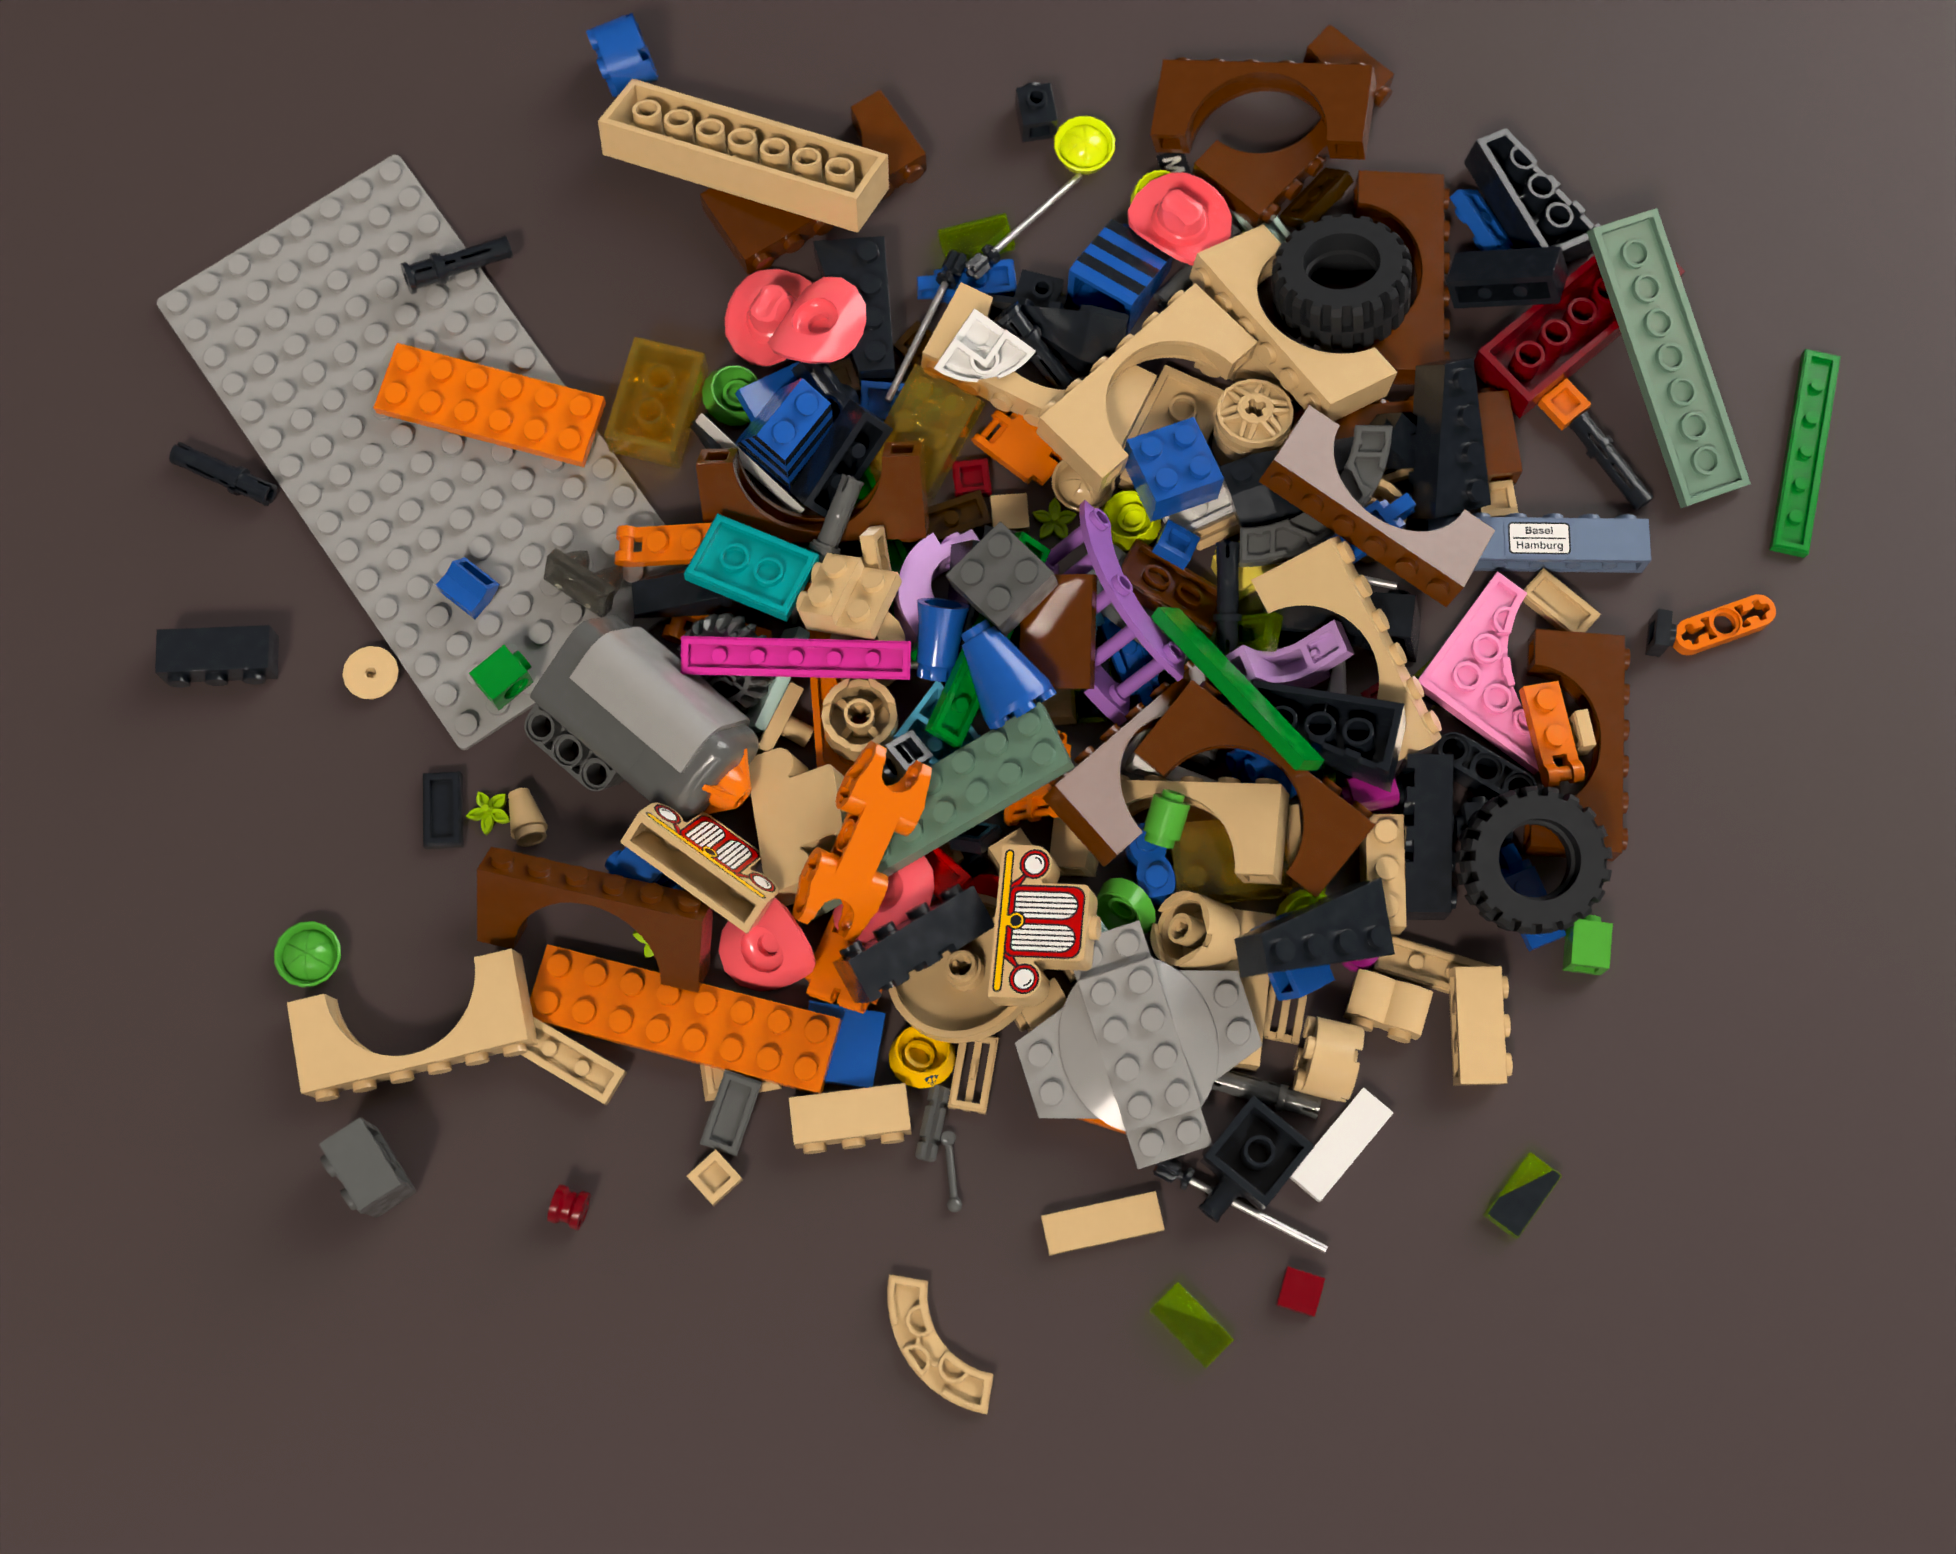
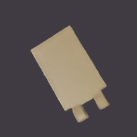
(1172, 400)

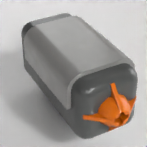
(641, 720)

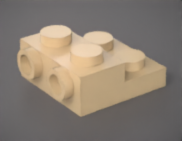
(847, 597)

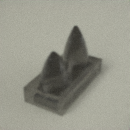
(572, 576)

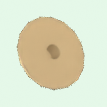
(370, 672)

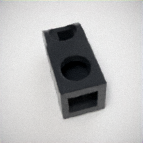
(901, 754)

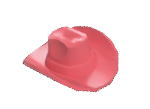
(1180, 215)
(757, 311)
(821, 323)
(905, 891)
(769, 954)

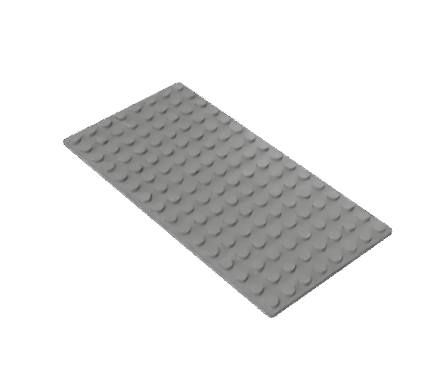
(298, 351)

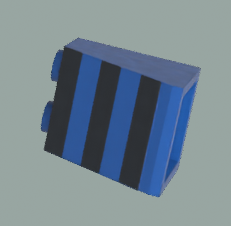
(1118, 272)
(787, 432)

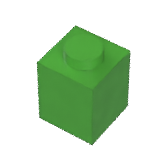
(1588, 946)

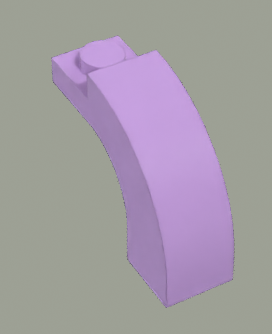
(918, 571)
(1299, 664)

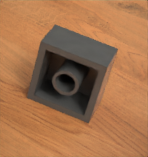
(1002, 579)
(366, 1168)

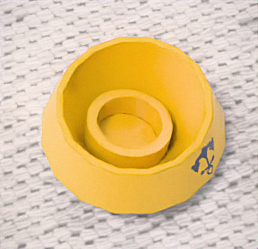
(914, 1065)

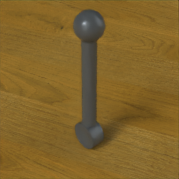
(948, 1140)

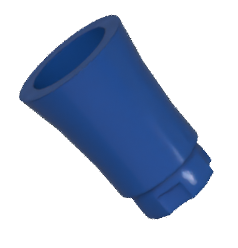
(939, 636)

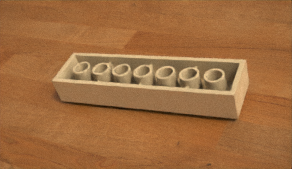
(745, 155)

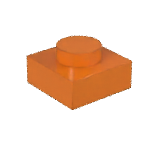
(1564, 404)

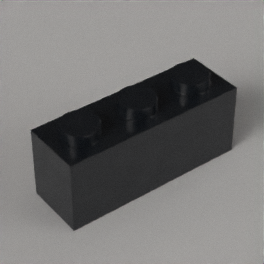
(1507, 277)
(844, 450)
(217, 655)

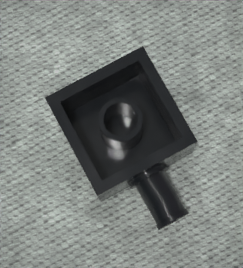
(1252, 1159)

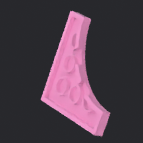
(1475, 675)

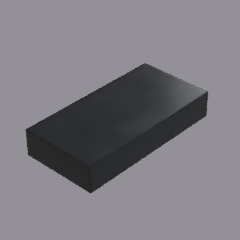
(443, 810)

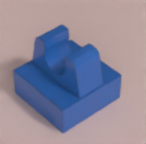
(1176, 544)

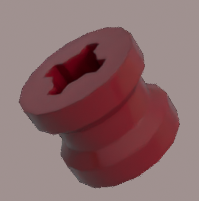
(568, 1207)

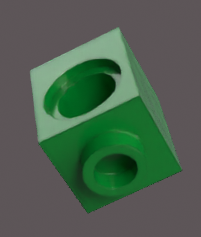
(502, 676)

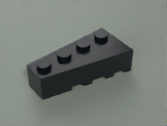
(1526, 198)
(1447, 441)

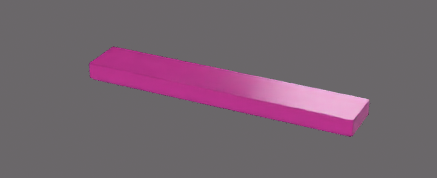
(796, 657)

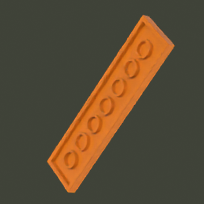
(703, 1027)

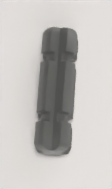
(932, 1123)

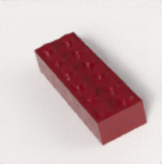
(1551, 340)

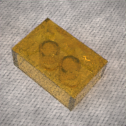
(656, 402)
(936, 415)
(1206, 866)

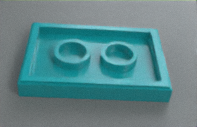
(751, 567)

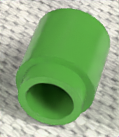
(1166, 818)

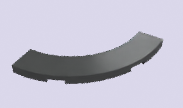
(1295, 536)

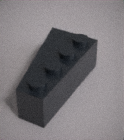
(865, 266)
(1397, 604)
(1346, 730)
(1427, 807)
(1328, 932)
(913, 943)

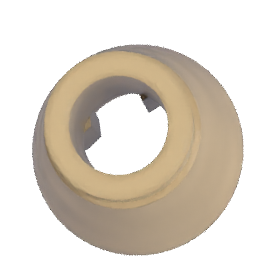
(526, 820)

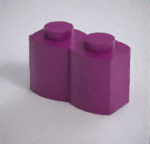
(1373, 798)

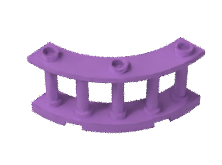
(1107, 695)

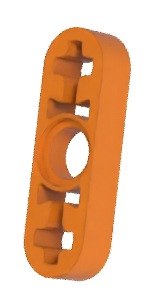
(1733, 612)

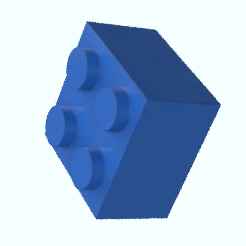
(1173, 469)

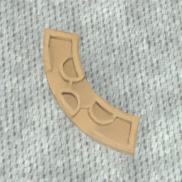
(926, 1351)

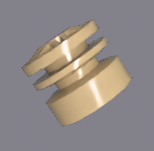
(1250, 420)

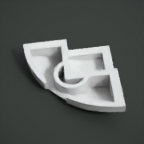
(982, 351)

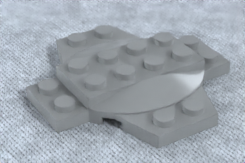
(1139, 1046)

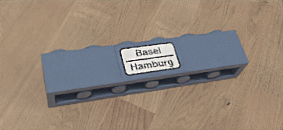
(1562, 543)

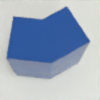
(467, 587)

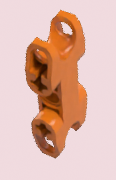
(872, 818)

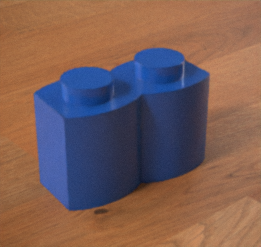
(1151, 868)

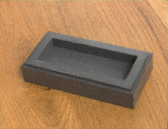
(731, 1112)

